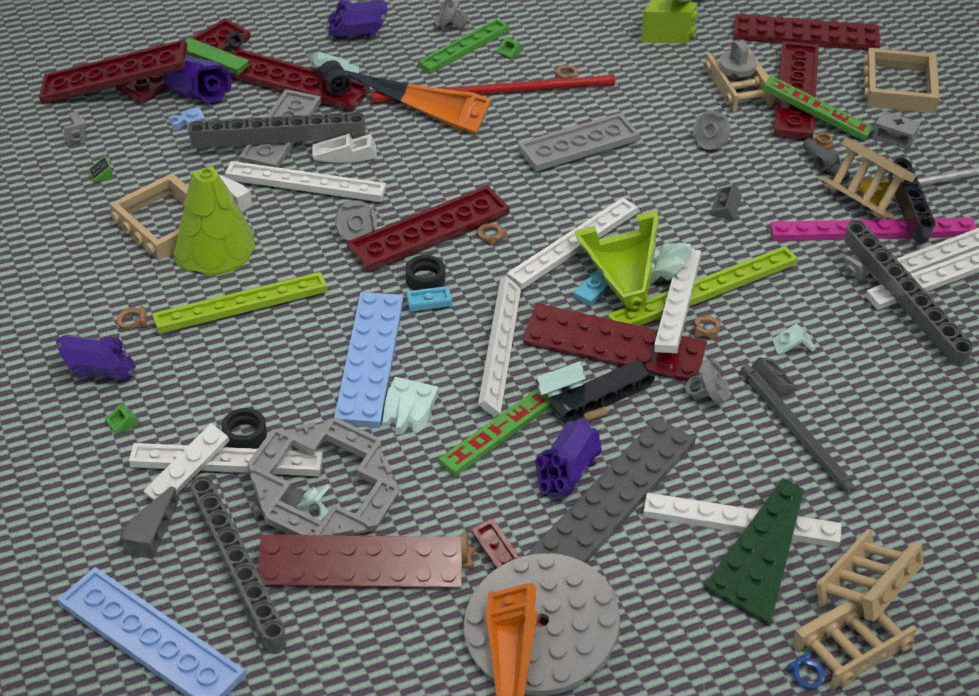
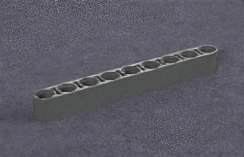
(275, 129)
(908, 293)
(239, 565)

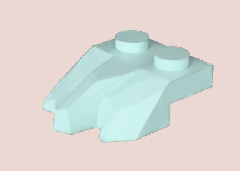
(319, 58)
(669, 260)
(569, 375)
(409, 405)

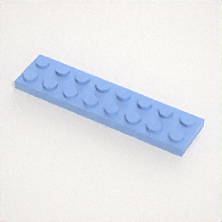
(369, 360)
(150, 637)

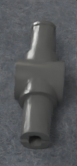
(824, 159)

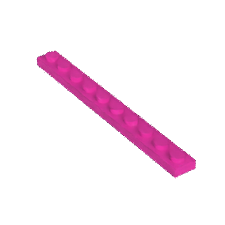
(880, 227)

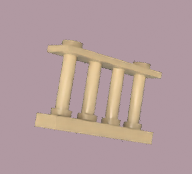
(727, 89)
(884, 166)
(883, 589)
(830, 625)

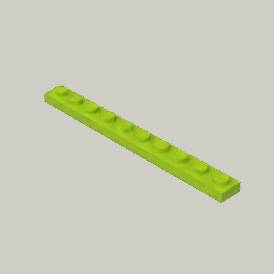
(712, 285)

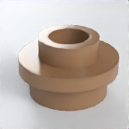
(824, 140)

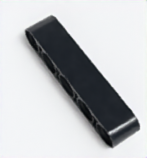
(914, 205)
(602, 391)

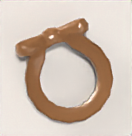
(558, 75)
(502, 233)
(139, 311)
(712, 333)
(466, 551)

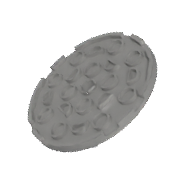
(579, 613)

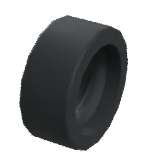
(421, 263)
(241, 417)

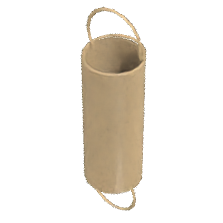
(594, 414)

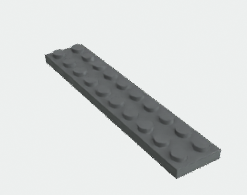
(616, 492)

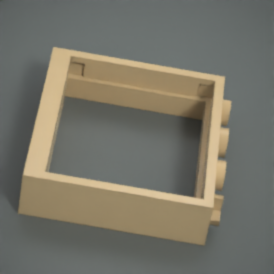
(895, 99)
(125, 206)

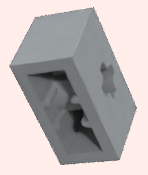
(896, 130)

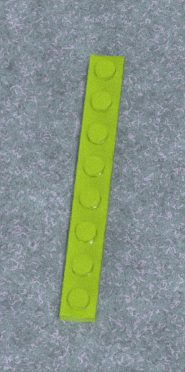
(239, 302)

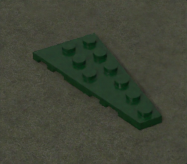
(756, 562)

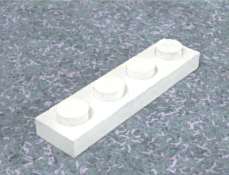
(189, 462)

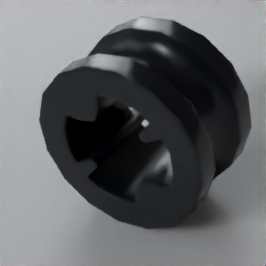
(229, 42)

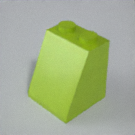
(669, 21)

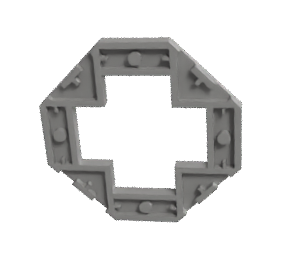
(308, 438)

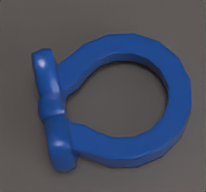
(806, 659)

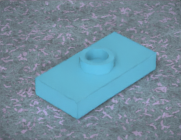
(591, 289)
(429, 298)

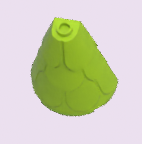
(212, 228)
(625, 258)

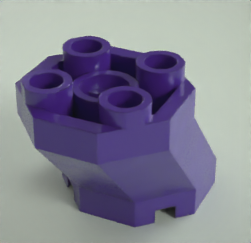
(357, 18)
(200, 80)
(96, 356)
(568, 458)

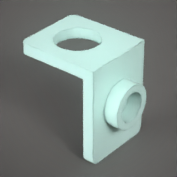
(791, 338)
(312, 497)

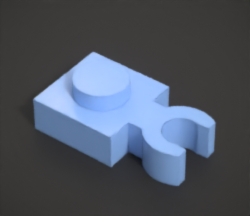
(186, 118)

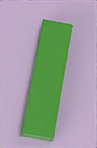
(206, 52)

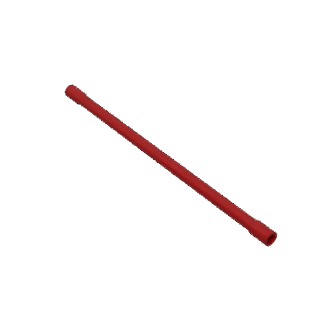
(600, 81)

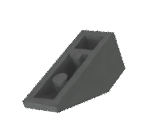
(148, 526)

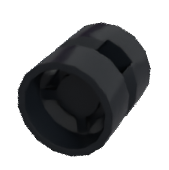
(334, 77)

